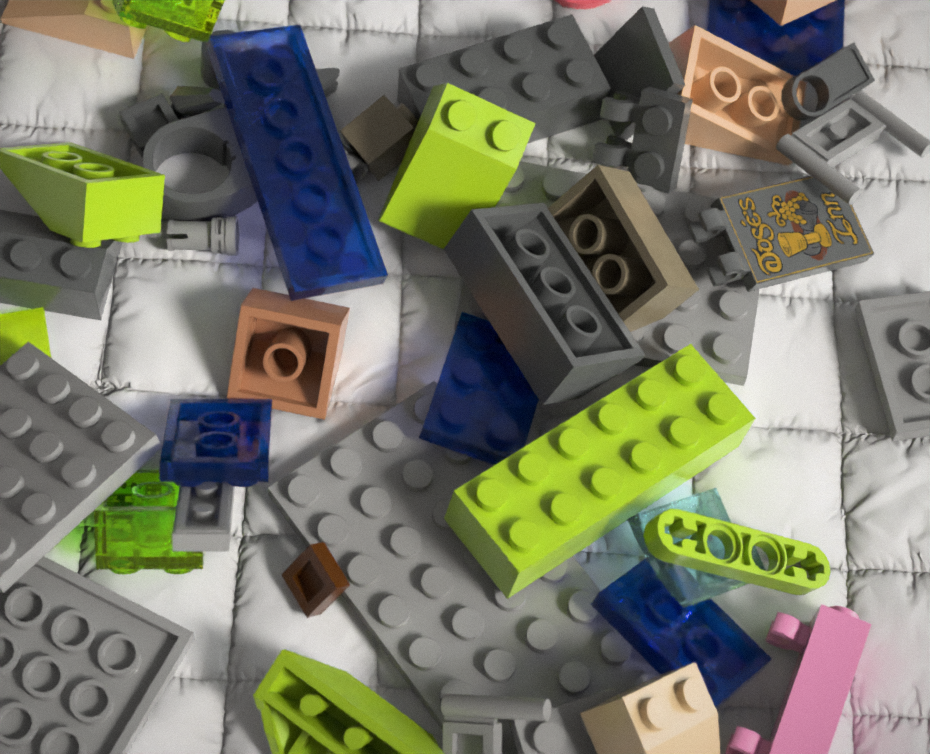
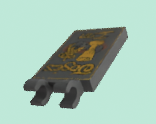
(781, 234)

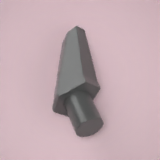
(194, 100)

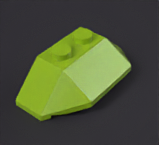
(329, 711)

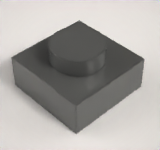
(145, 119)

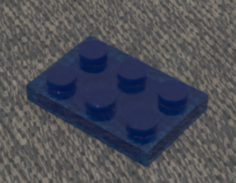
(788, 46)
(480, 397)
(217, 442)
(677, 636)

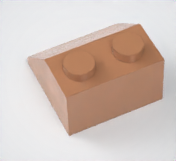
(287, 352)

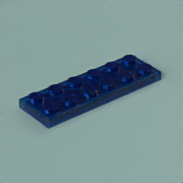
(296, 162)

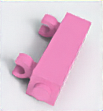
(818, 684)

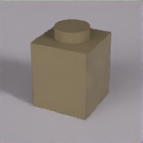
(381, 135)

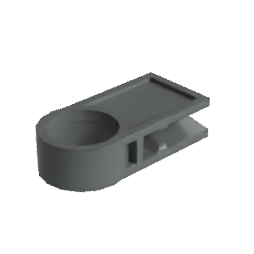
(832, 78)

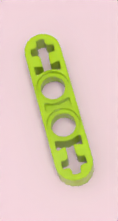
(738, 547)

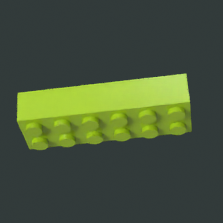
(597, 470)

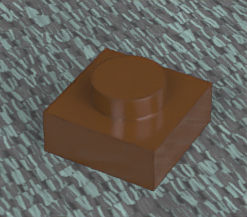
(315, 579)

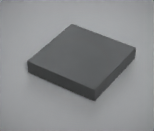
(638, 59)

